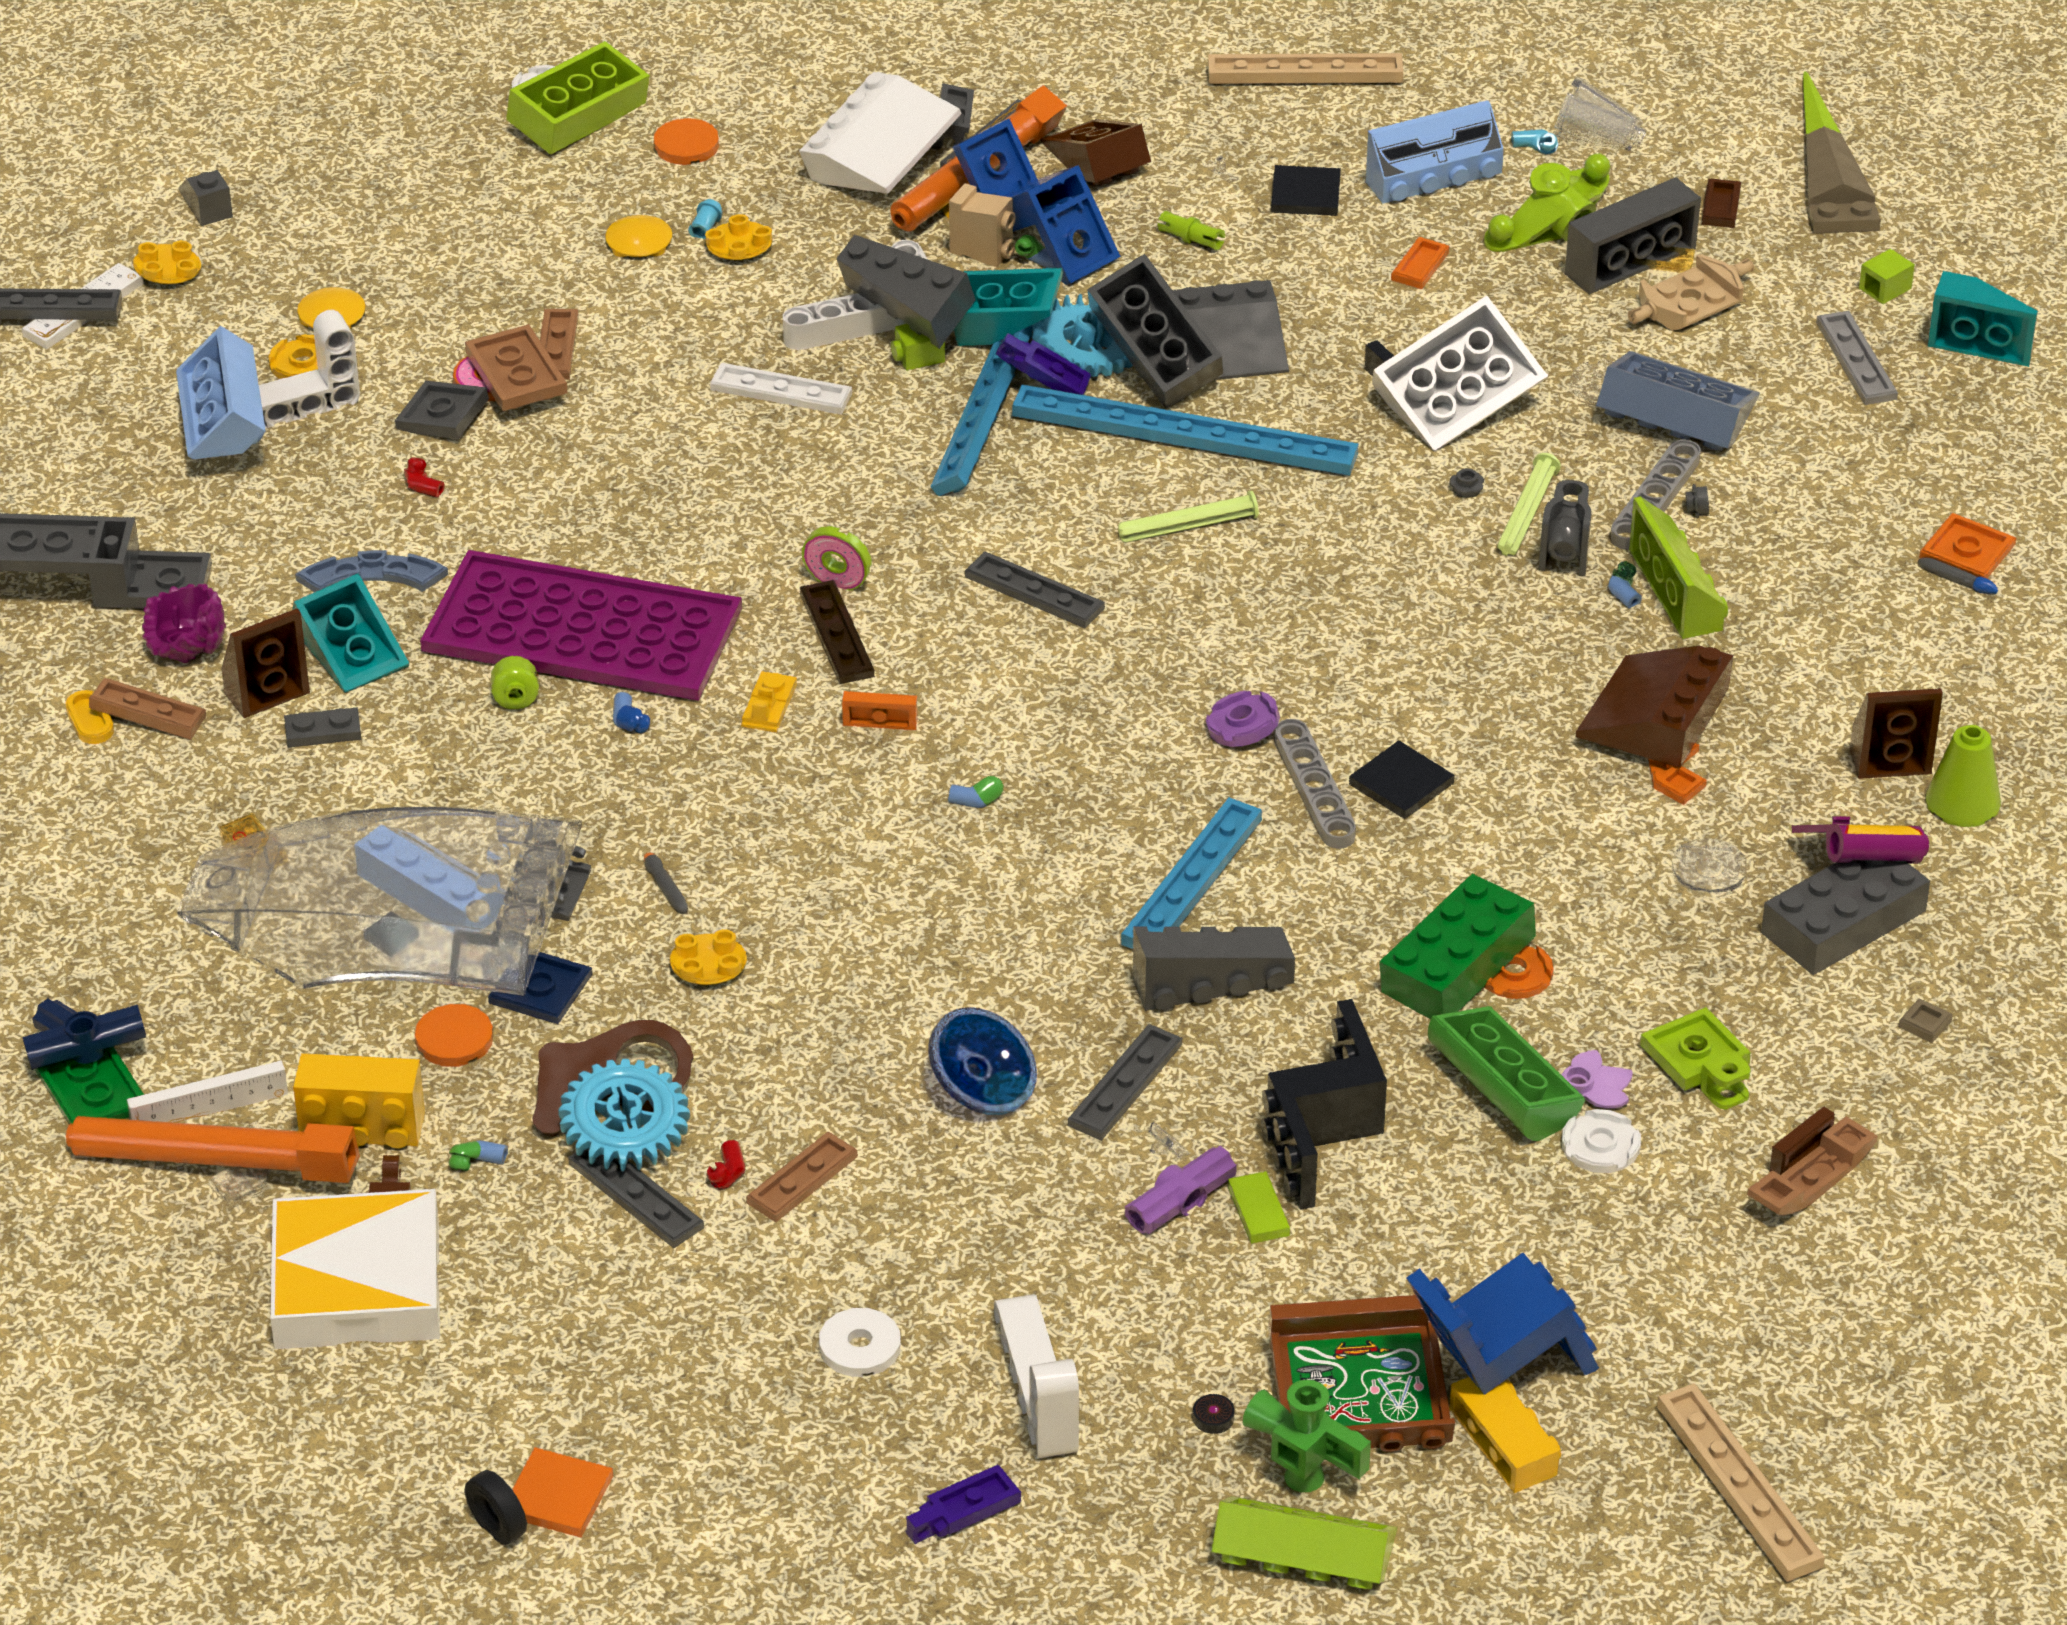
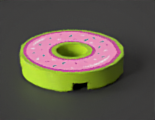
(823, 567)

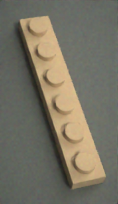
(1305, 68)
(1741, 1482)

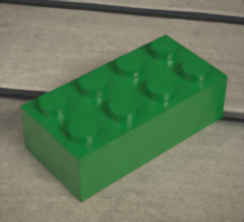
(1458, 948)

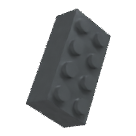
(1602, 240)
(1155, 331)
(1843, 910)

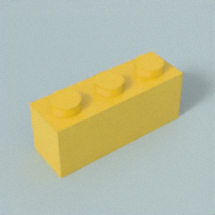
(1506, 1433)

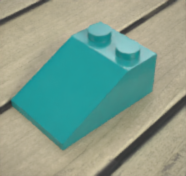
(1007, 303)
(1981, 320)
(349, 634)

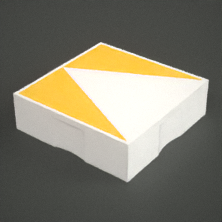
(355, 1268)

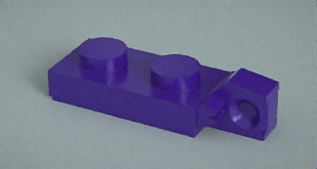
(1043, 365)
(963, 1504)

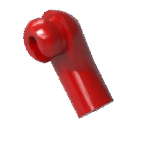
(418, 479)
(731, 1169)

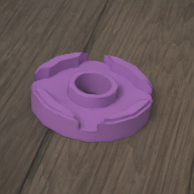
(1260, 718)

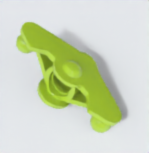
(1555, 201)

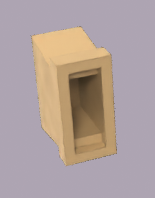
(981, 225)

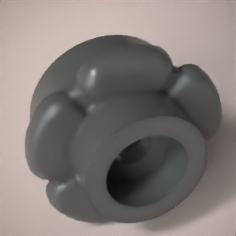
(1467, 483)
(1697, 501)

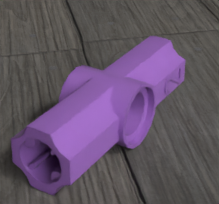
(1180, 1190)

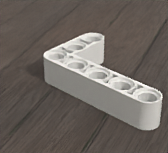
(840, 317)
(318, 390)
(1045, 1385)

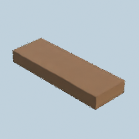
(559, 337)
(147, 708)
(801, 1176)

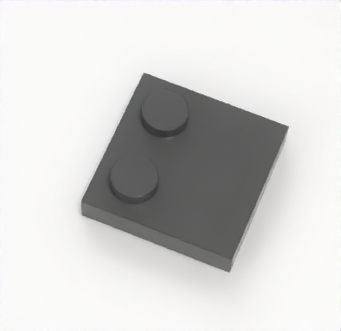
(442, 409)

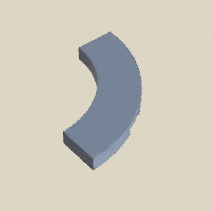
(374, 566)

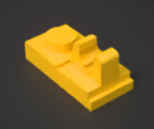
(769, 701)

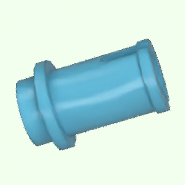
(707, 214)

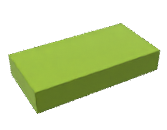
(1258, 1207)

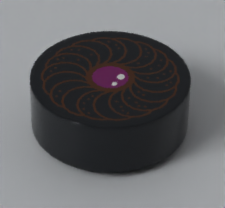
(1213, 1413)

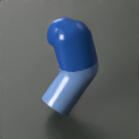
(627, 716)

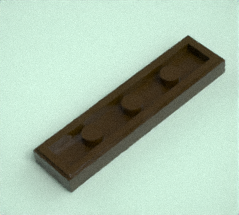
(837, 632)

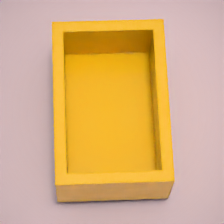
(370, 1093)

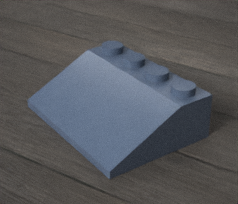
(1676, 400)

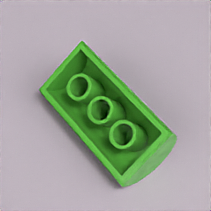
(1506, 1070)

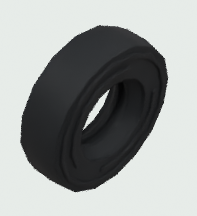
(495, 1506)

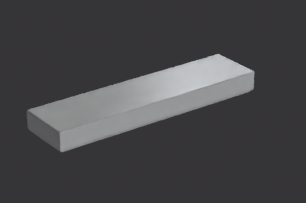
(1857, 357)

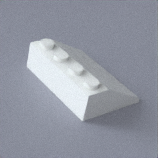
(877, 134)
(1458, 374)

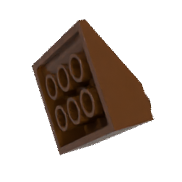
(1659, 702)

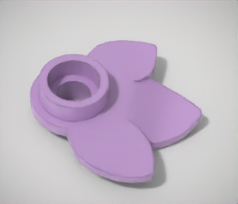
(1596, 1082)

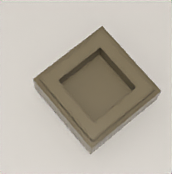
(1925, 1020)

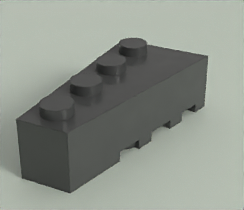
(908, 286)
(1208, 964)

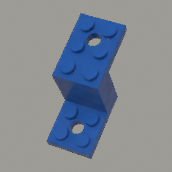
(1053, 203)
(1505, 1322)

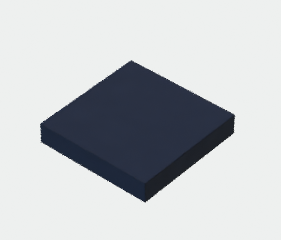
(550, 990)

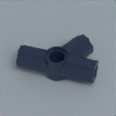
(79, 1034)

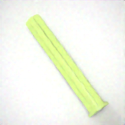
(1544, 468)
(1189, 518)

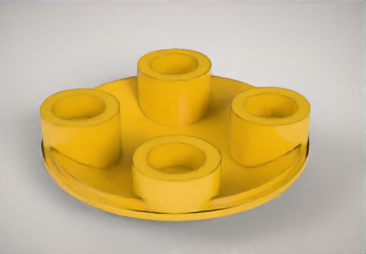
(638, 236)
(738, 238)
(167, 262)
(340, 299)
(708, 957)

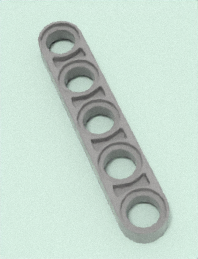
(1657, 483)
(1315, 771)

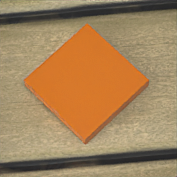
(1968, 546)
(561, 1491)

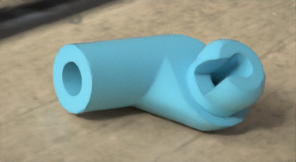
(1537, 139)

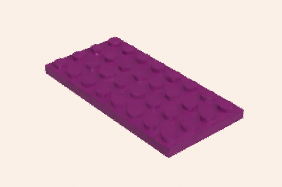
(583, 624)

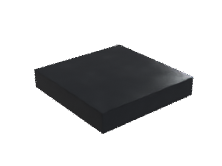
(1306, 190)
(1401, 779)

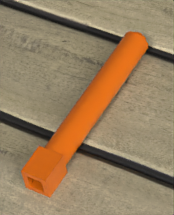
(1032, 121)
(319, 1151)

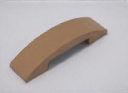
(1802, 1184)

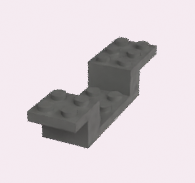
(103, 549)

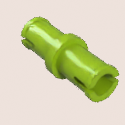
(1191, 230)

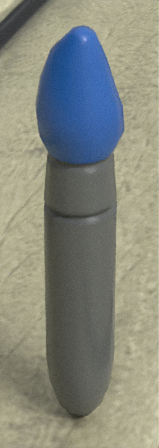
(1957, 575)

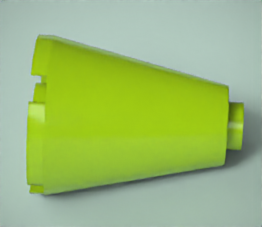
(1966, 780)

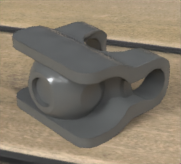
(1566, 526)

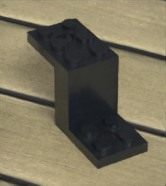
(1324, 1104)

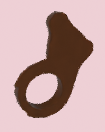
(564, 1061)

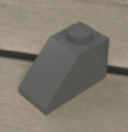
(207, 197)

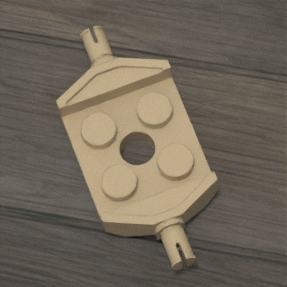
(1710, 281)

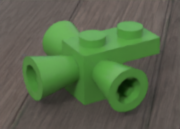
(1307, 1435)

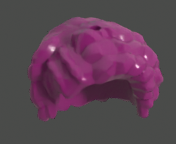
(184, 622)

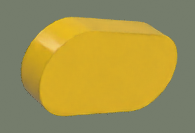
(89, 724)

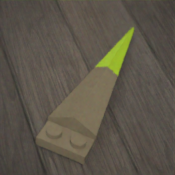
(1835, 184)

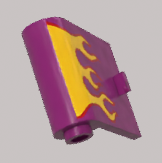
(1870, 842)

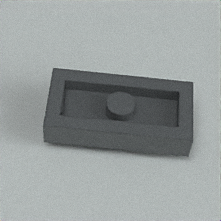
(322, 727)

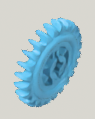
(1086, 335)
(613, 1136)

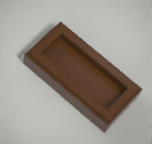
(1721, 203)
(1801, 1141)

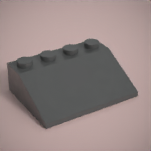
(1241, 325)

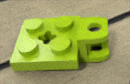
(1717, 1067)

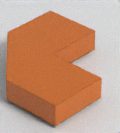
(1676, 782)

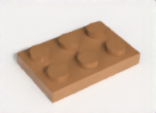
(516, 367)

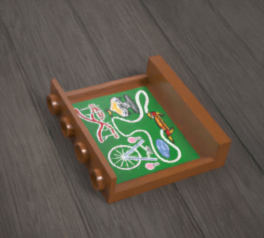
(1373, 1360)

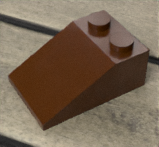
(1101, 149)
(266, 664)
(1896, 733)

